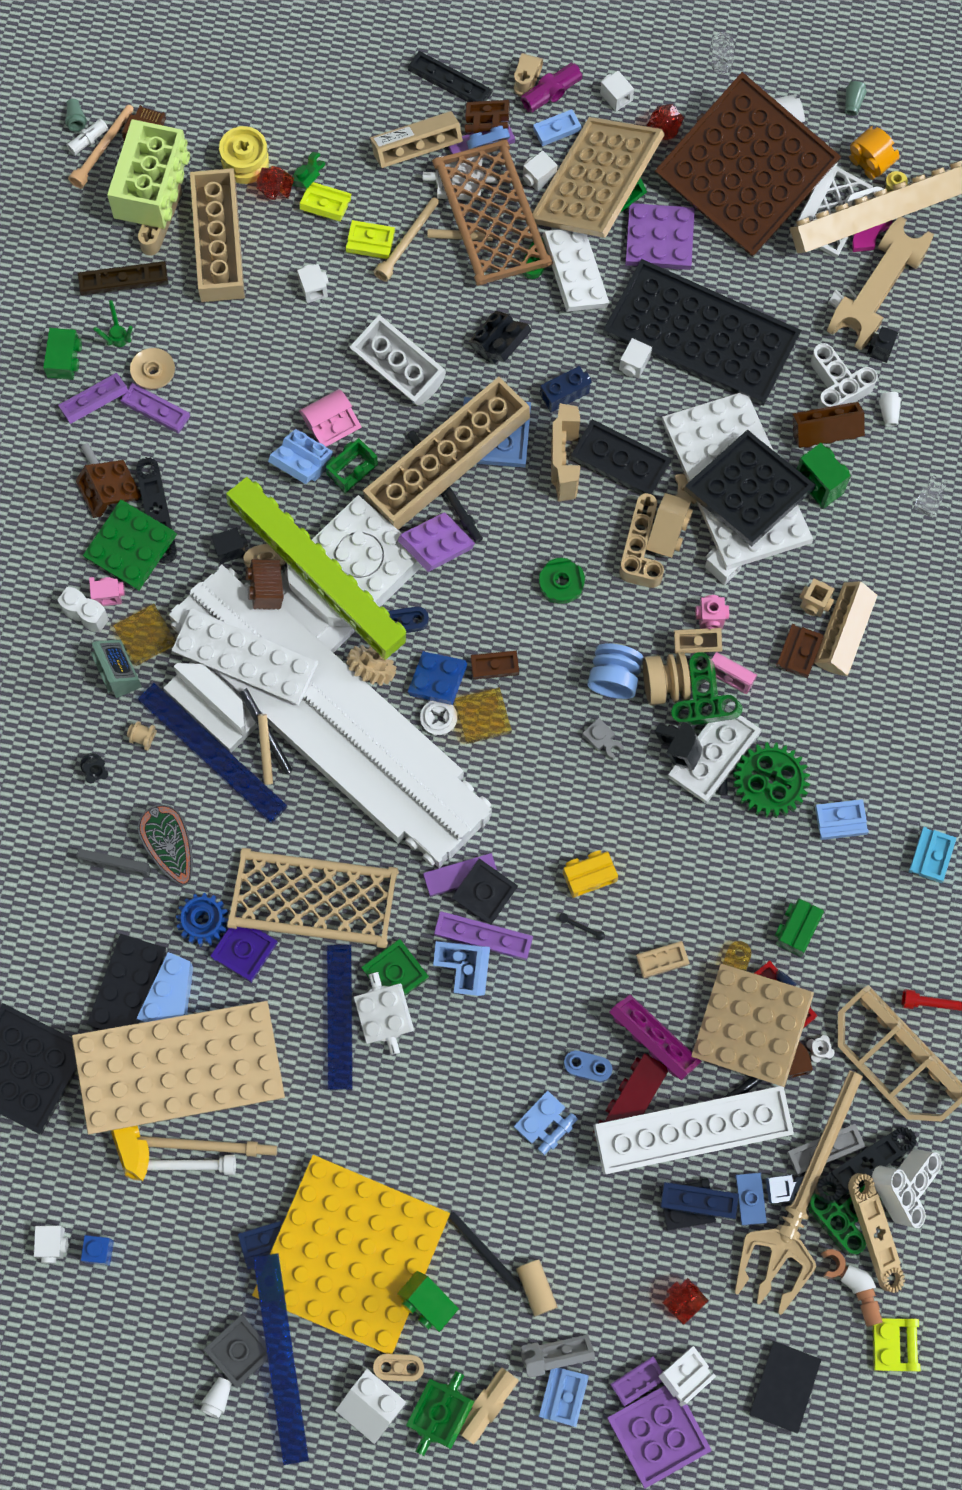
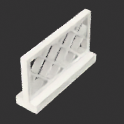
(818, 196)

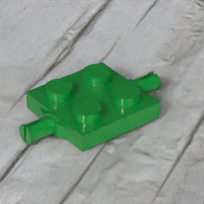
(440, 1413)

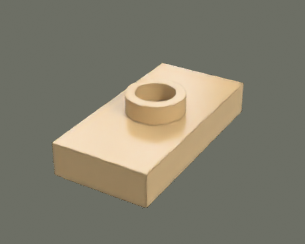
(662, 959)

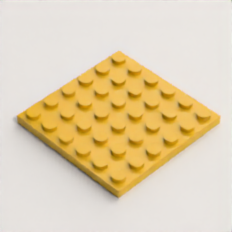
(351, 1252)

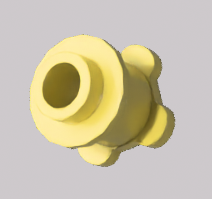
(895, 178)

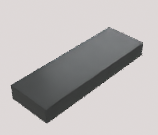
(113, 863)

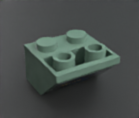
(115, 667)

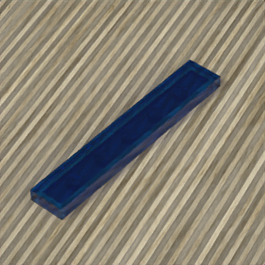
(339, 1017)

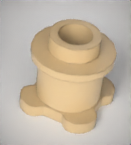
(141, 734)

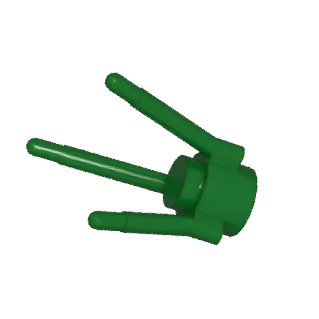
(117, 334)

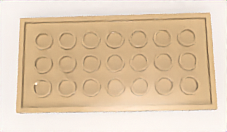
(177, 1067)

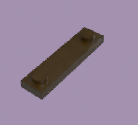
(123, 278)

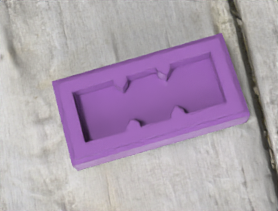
(637, 1381)

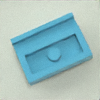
(932, 854)

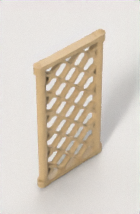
(263, 858)

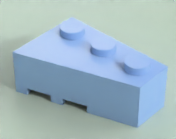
(169, 991)

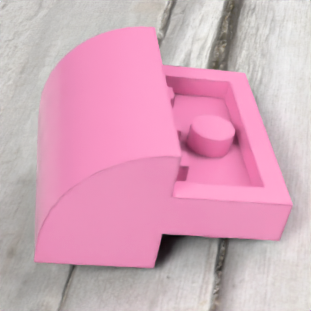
(330, 418)

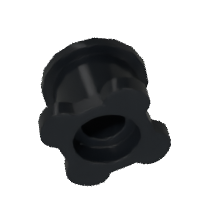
(93, 767)

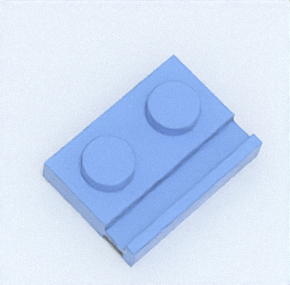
(841, 819)
(564, 1396)

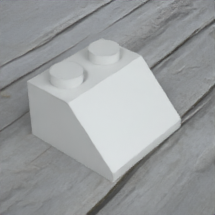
(371, 1406)

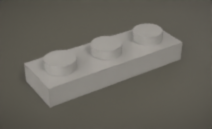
(847, 1142)

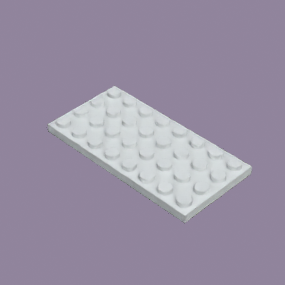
(701, 436)

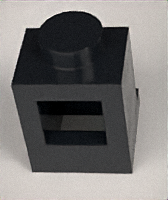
(882, 344)

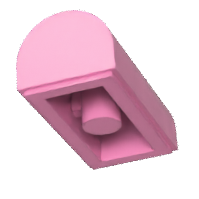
(733, 673)

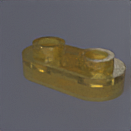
(735, 961)

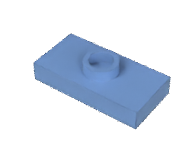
(751, 1199)

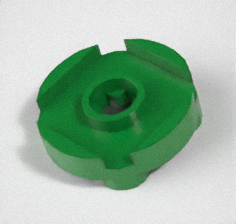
(561, 593)

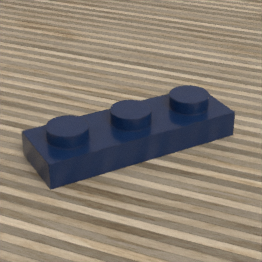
(699, 1200)

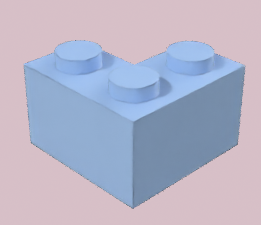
(470, 965)

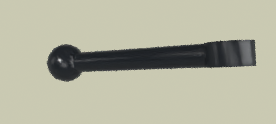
(563, 918)

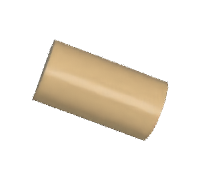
(536, 1288)

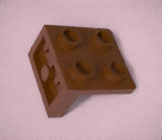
(106, 485)

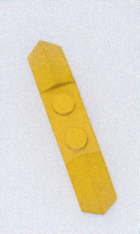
(131, 1152)

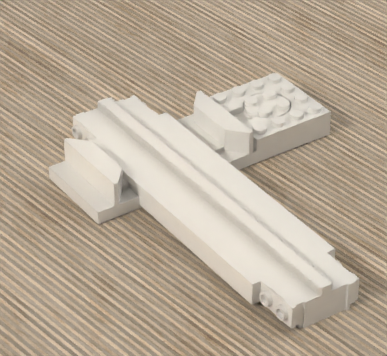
(341, 719)

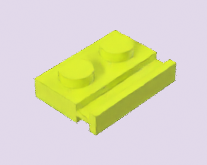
(325, 201)
(370, 239)

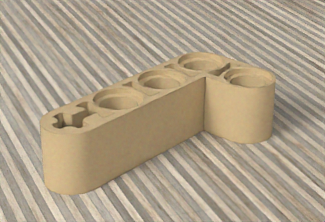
(149, 245)
(641, 539)

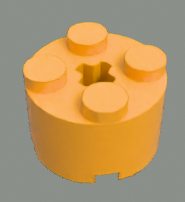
(873, 152)

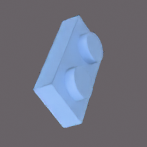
(557, 127)

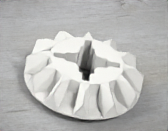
(439, 728)

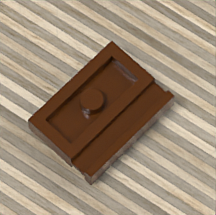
(800, 651)

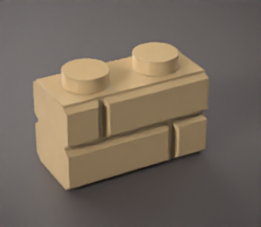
(698, 640)

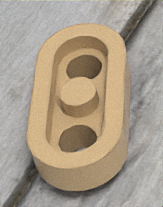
(398, 1367)

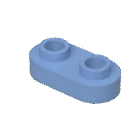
(497, 134)
(588, 1065)

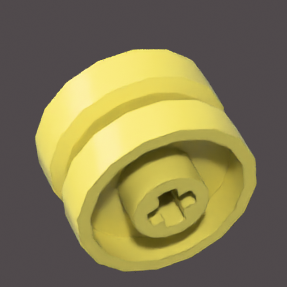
(245, 152)

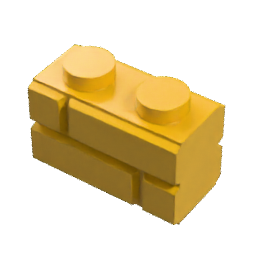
(589, 873)

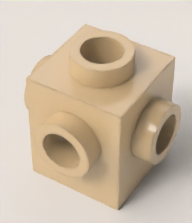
(816, 598)

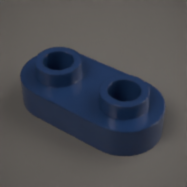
(407, 615)

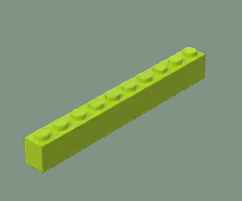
(316, 568)

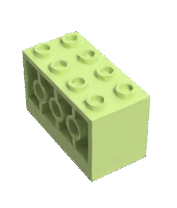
(148, 174)

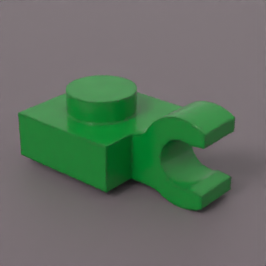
(307, 174)

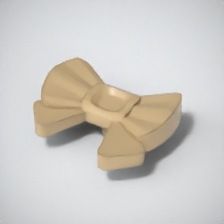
(682, 481)

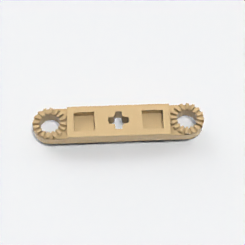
(872, 1216)

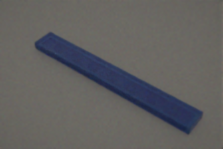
(212, 753)
(281, 1359)

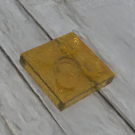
(145, 634)
(483, 715)

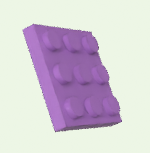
(660, 235)
(658, 1436)

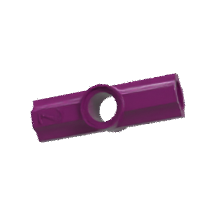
(551, 87)

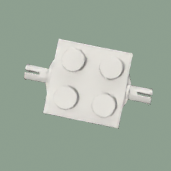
(458, 180)
(384, 1013)

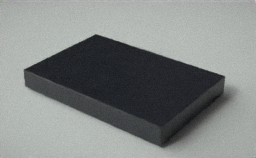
(785, 1387)

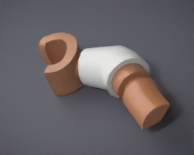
(859, 1282)

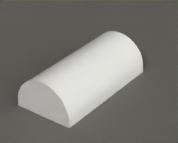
(399, 360)

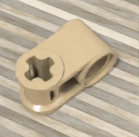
(526, 74)

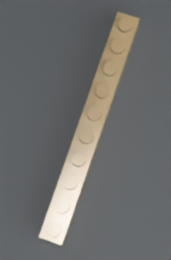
(877, 210)

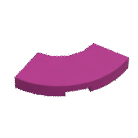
(866, 239)

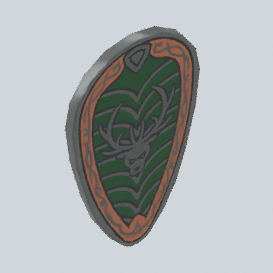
(167, 842)

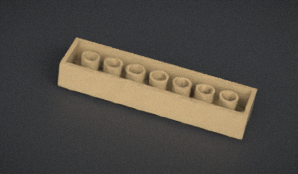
(447, 453)

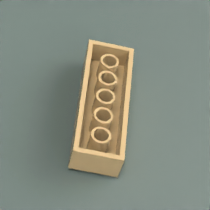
(217, 235)

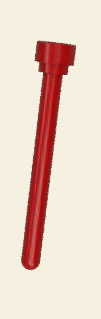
(911, 999)

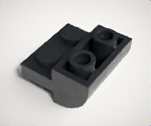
(499, 337)

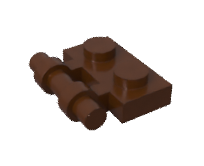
(486, 111)

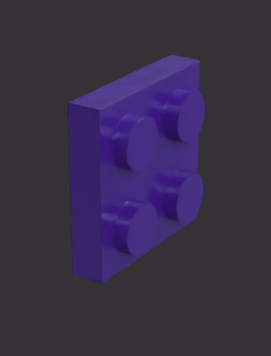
(244, 951)

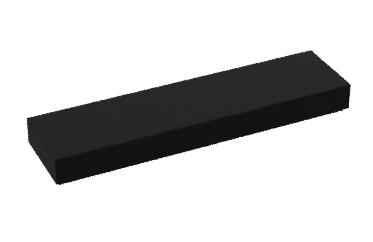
(448, 78)

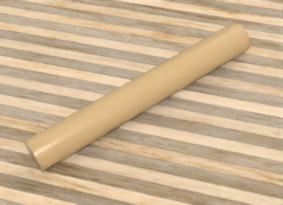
(455, 234)
(265, 749)

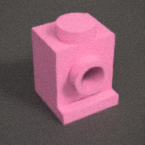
(107, 591)

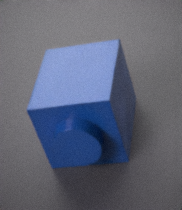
(97, 1250)

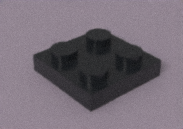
(484, 891)

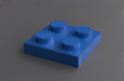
(437, 678)

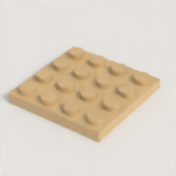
(752, 1025)

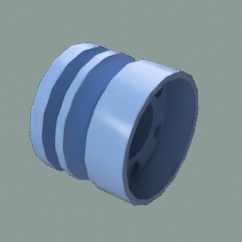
(615, 671)

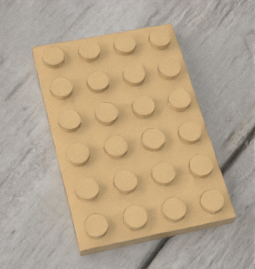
(597, 176)

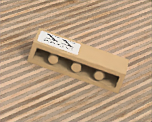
(416, 139)

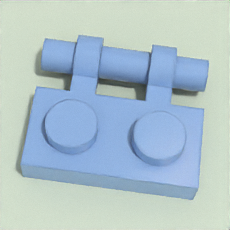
(540, 1117)

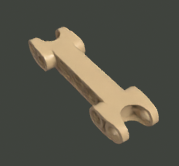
(861, 313)

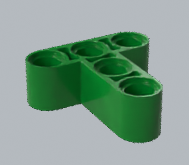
(709, 697)
(848, 1220)

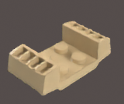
(564, 429)

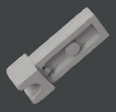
(556, 1354)

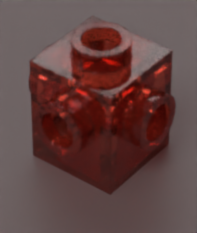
(666, 118)
(274, 183)
(684, 1300)

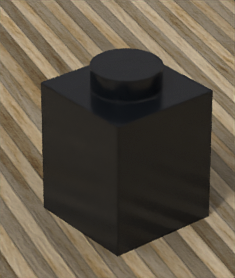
(229, 545)

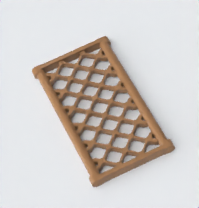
(503, 145)

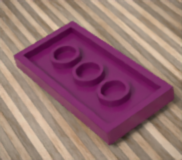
(655, 1037)

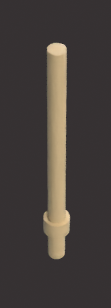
(250, 1149)

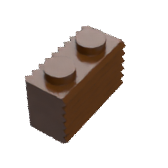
(266, 584)

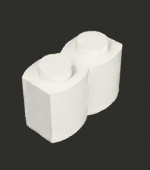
(83, 609)

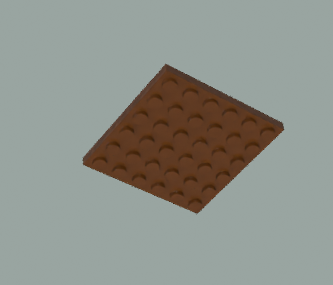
(747, 164)

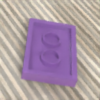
(436, 542)

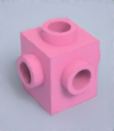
(712, 612)

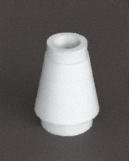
(890, 408)
(216, 1399)

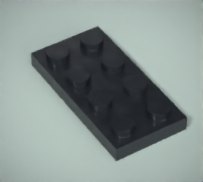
(620, 458)
(126, 983)

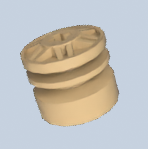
(667, 678)

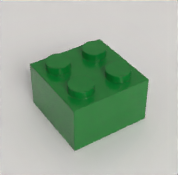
(826, 473)

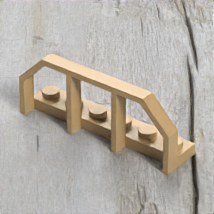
(903, 1036)

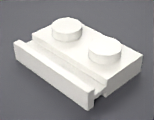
(687, 1376)

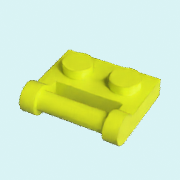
(887, 1345)

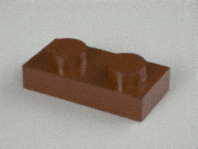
(494, 665)

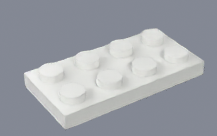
(575, 270)
(721, 750)

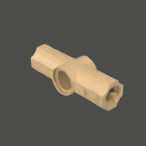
(488, 1405)

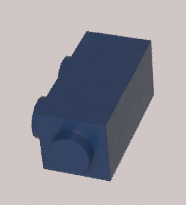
(565, 388)

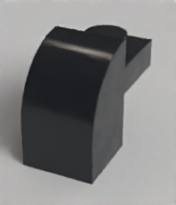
(683, 742)

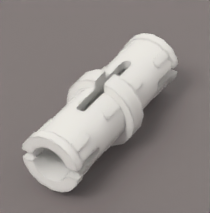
(87, 137)

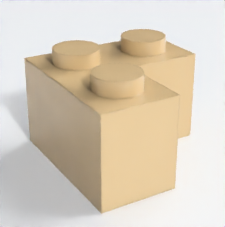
(670, 519)

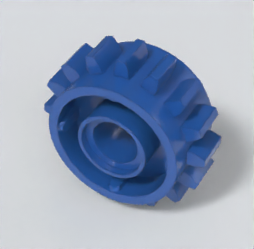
(197, 907)

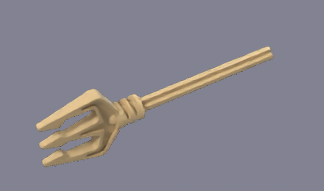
(785, 1239)

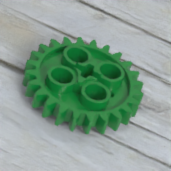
(779, 761)

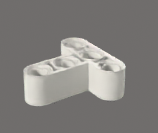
(845, 380)
(904, 1186)

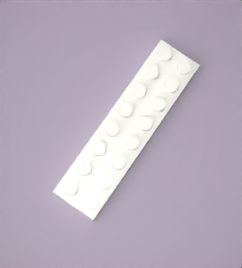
(693, 1129)

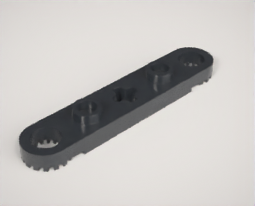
(154, 495)
(879, 1154)

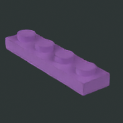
(483, 934)

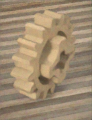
(370, 665)

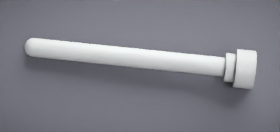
(225, 1164)

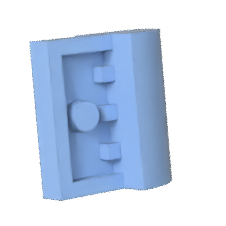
(301, 457)

